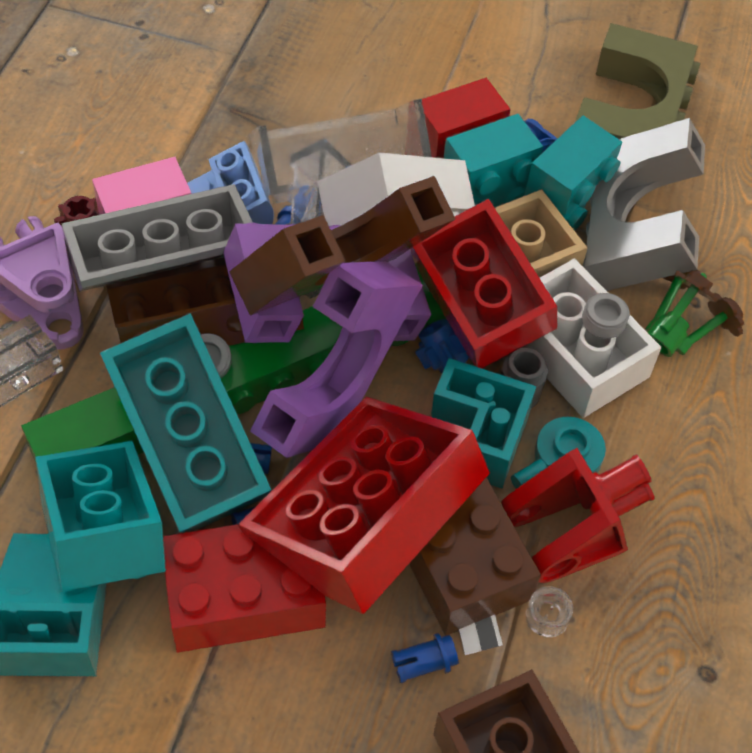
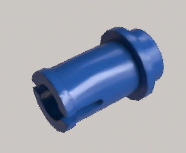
(426, 658)

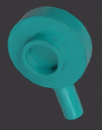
(558, 439)

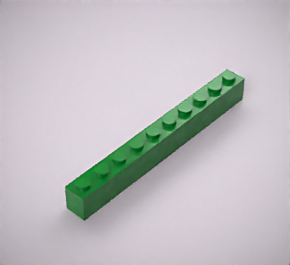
(252, 375)

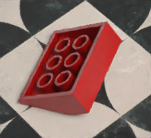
(367, 500)

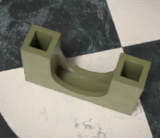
(651, 63)

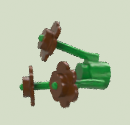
(670, 328)

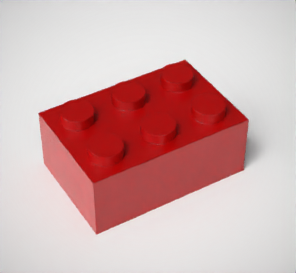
(485, 285)
(233, 591)

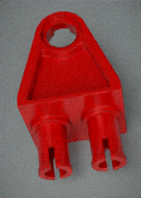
(572, 483)

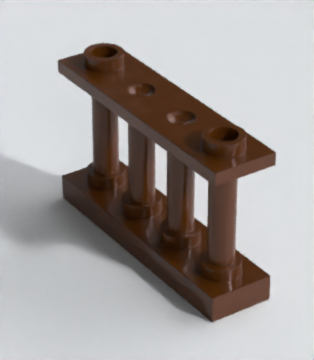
(165, 296)

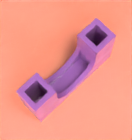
(370, 306)
(281, 321)

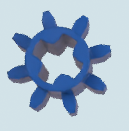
(438, 345)

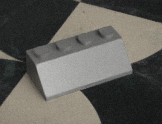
(153, 237)

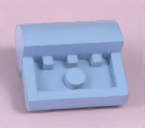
(238, 168)

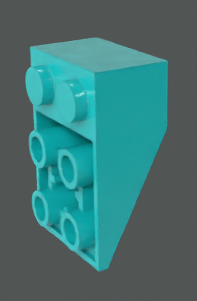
(41, 625)

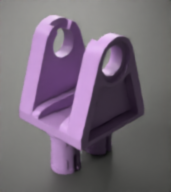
(40, 280)

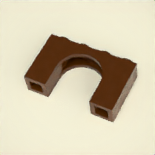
(305, 253)

